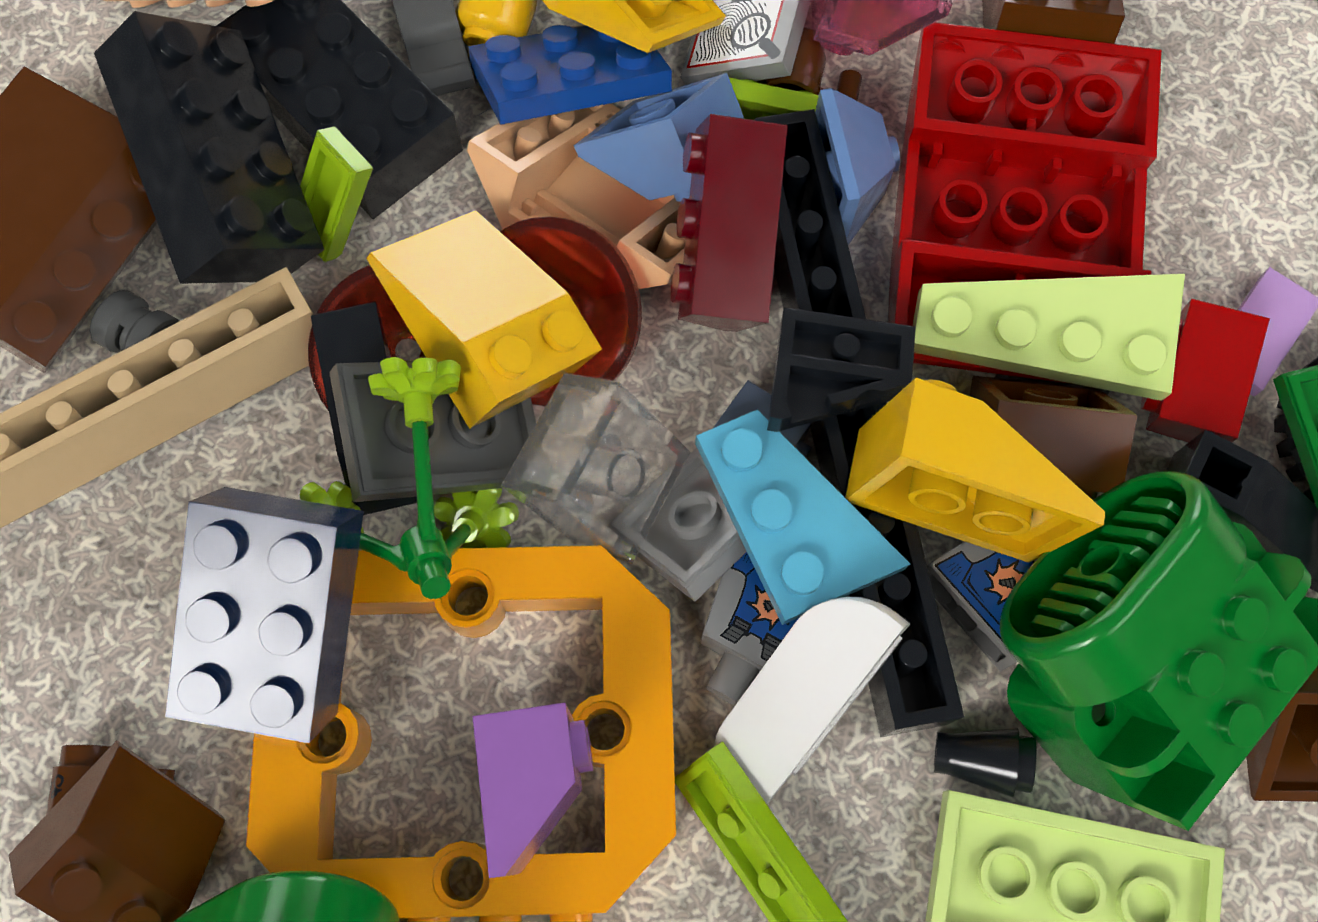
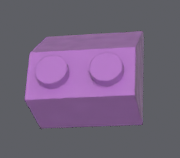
(527, 779)

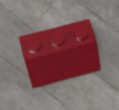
(729, 222)

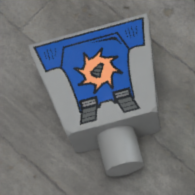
(973, 590)
(741, 630)

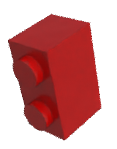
(1211, 373)

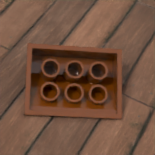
(66, 214)

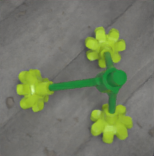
(471, 518)

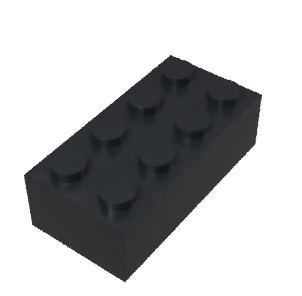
(333, 71)
(207, 150)

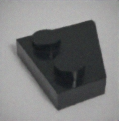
(836, 366)

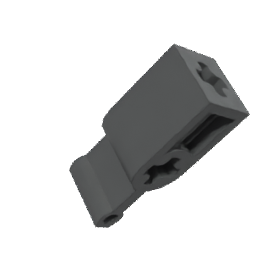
(434, 44)

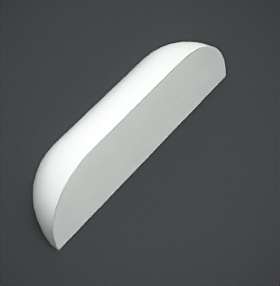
(808, 687)

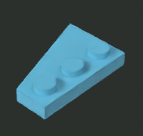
(792, 519)

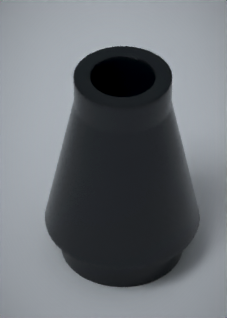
(989, 759)

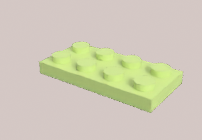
(1053, 867)

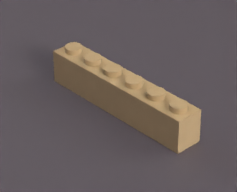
(151, 393)

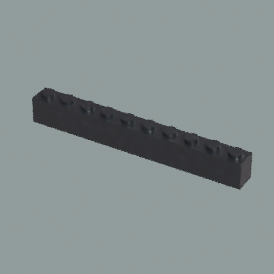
(817, 275)

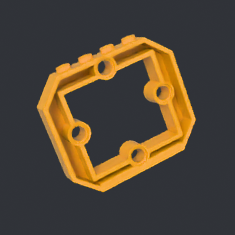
(296, 785)

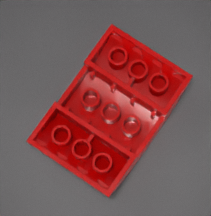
(1021, 163)

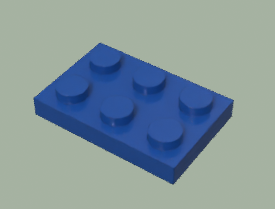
(563, 72)

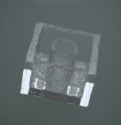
(597, 466)

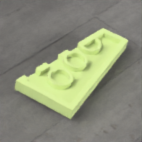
(1069, 330)

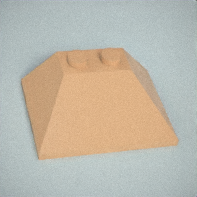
(536, 172)

